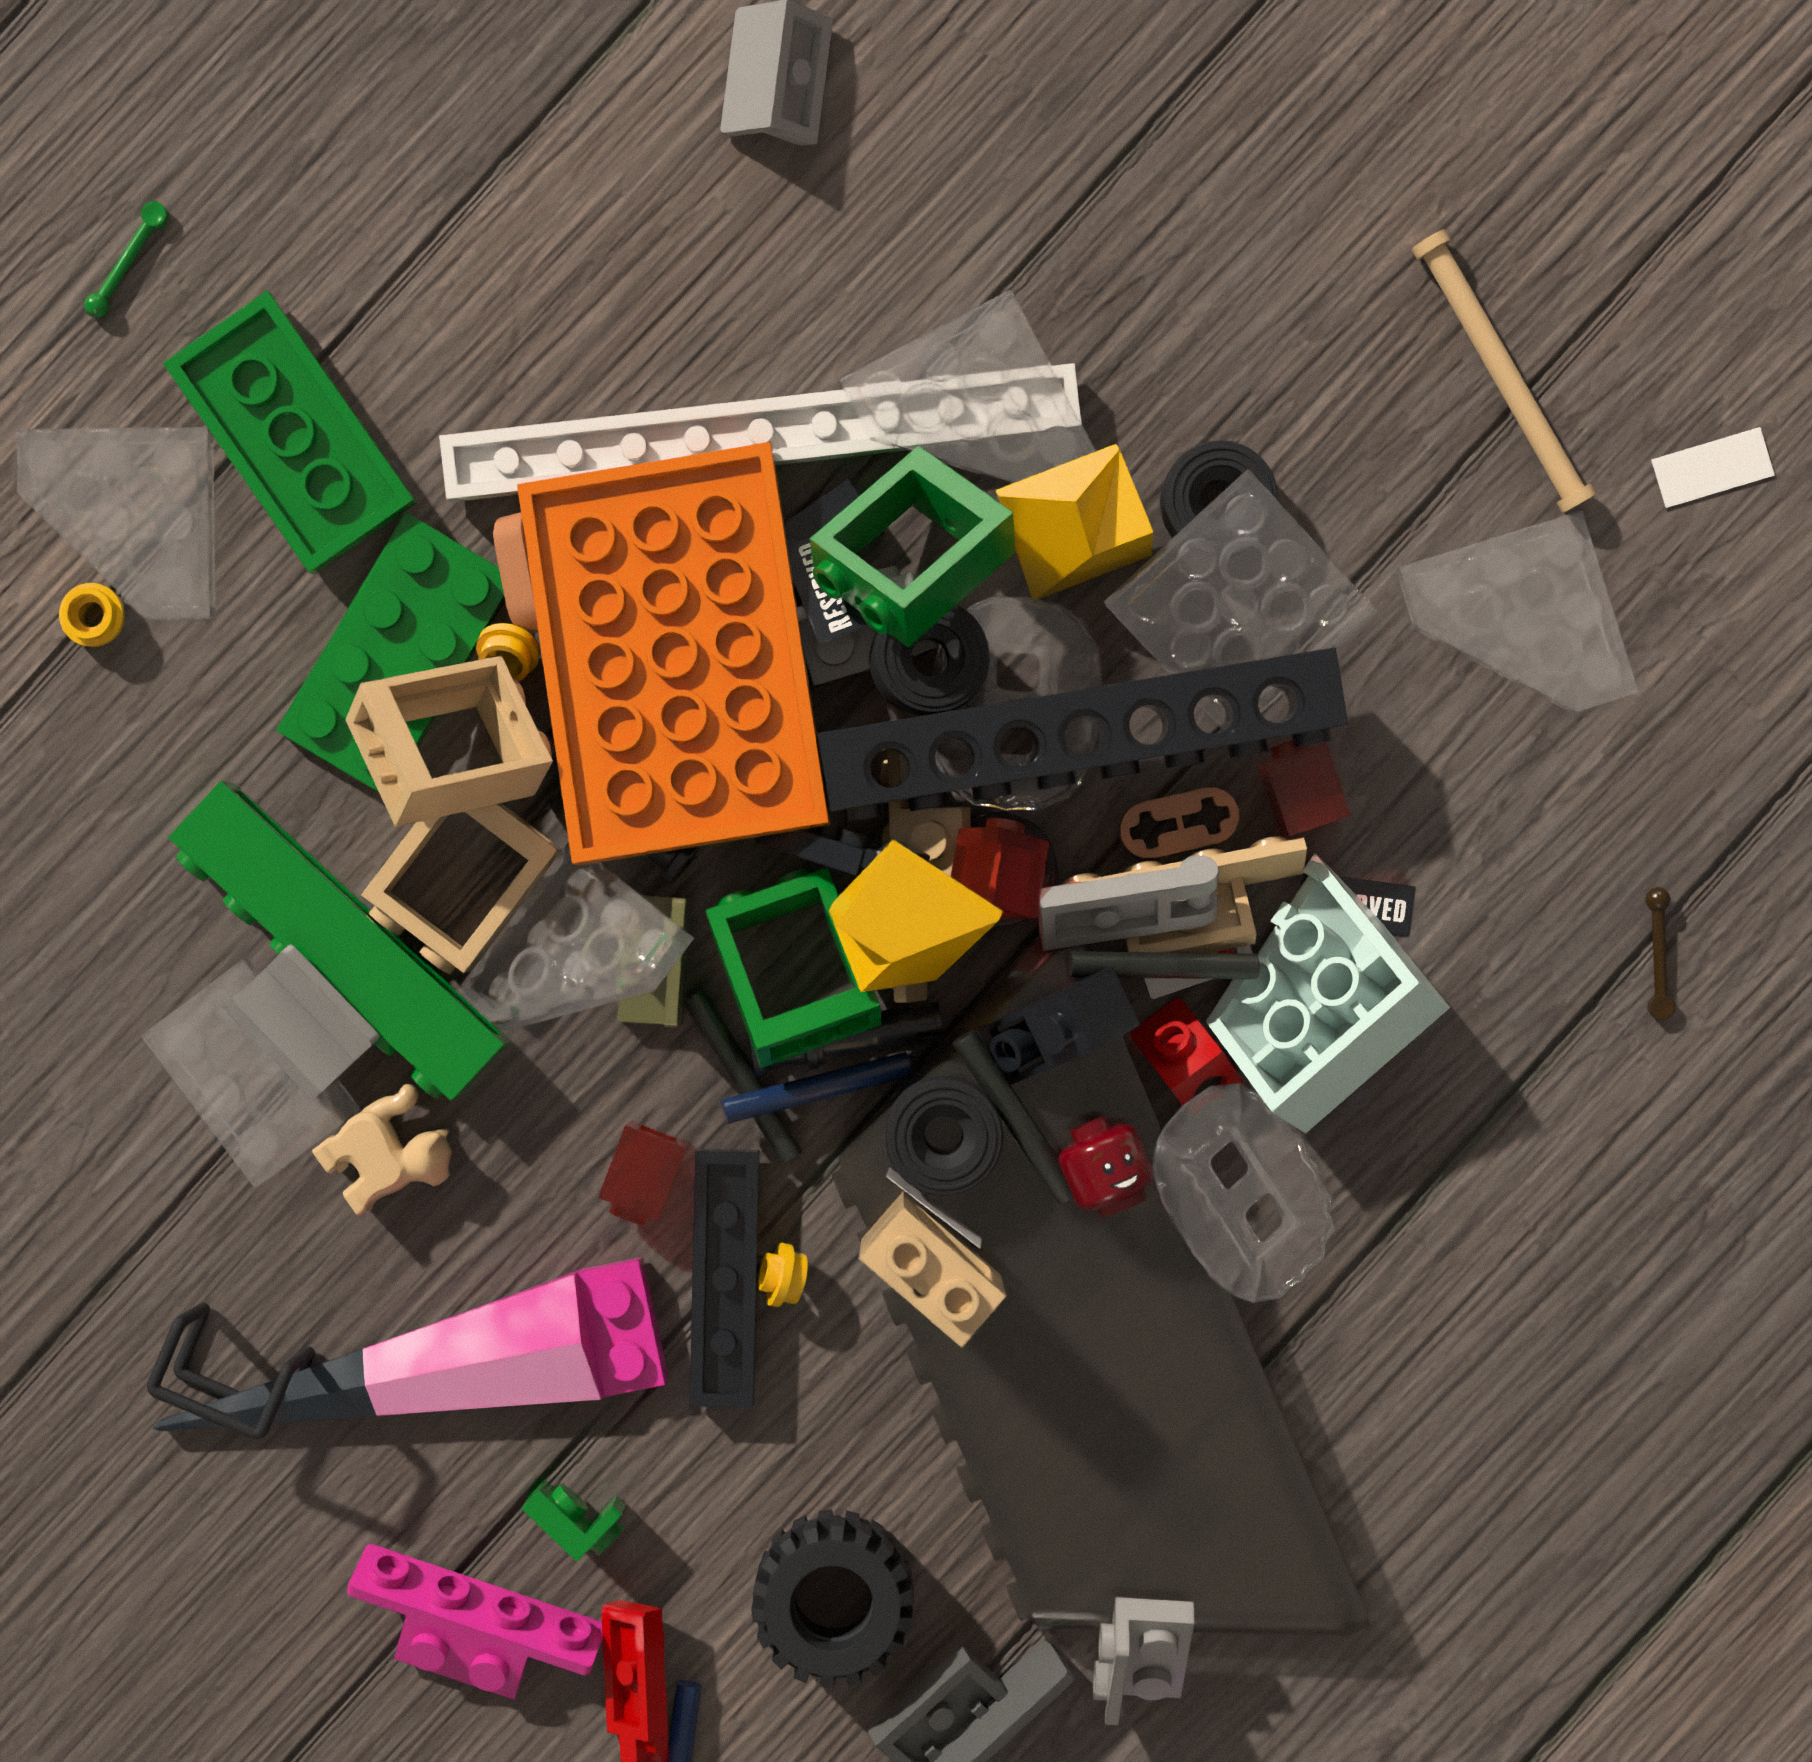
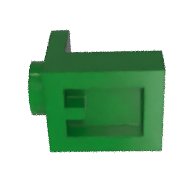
(562, 1517)

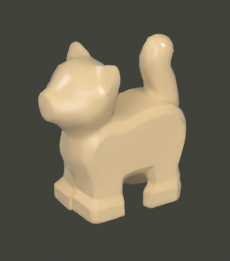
(377, 1154)

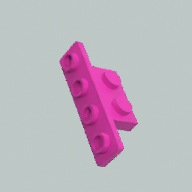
(471, 1626)

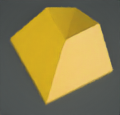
(1077, 522)
(907, 920)

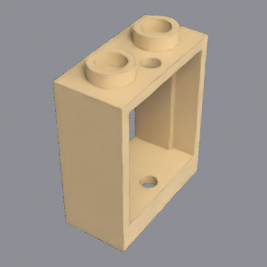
(396, 765)
(438, 946)
(920, 1253)

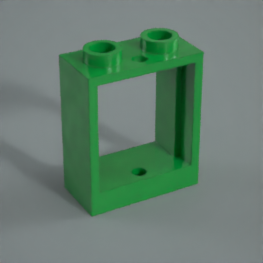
(945, 498)
(807, 1025)

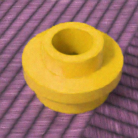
(74, 607)
(514, 644)
(782, 1275)

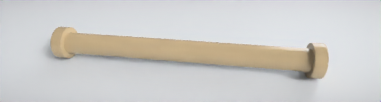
(1503, 370)

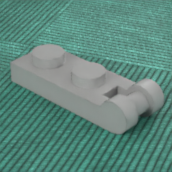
(1129, 905)

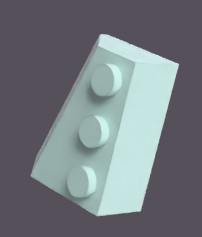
(1326, 1004)

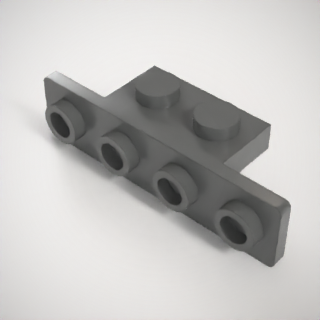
(967, 1710)

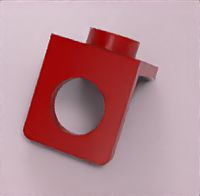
(1182, 1050)

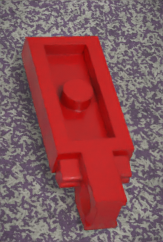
(635, 1680)

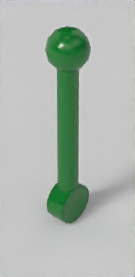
(154, 217)

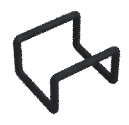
(197, 1317)

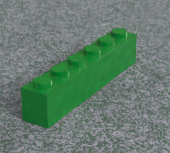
(307, 907)

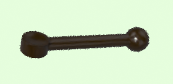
(1660, 1005)

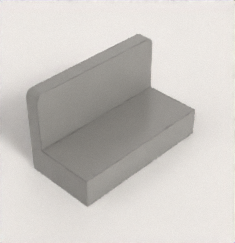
(777, 72)
(301, 1022)

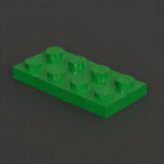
(290, 432)
(410, 616)

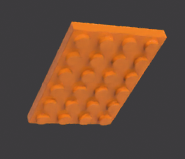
(673, 654)

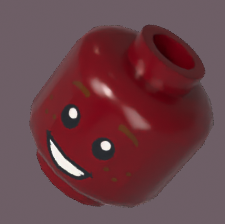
(1106, 1167)

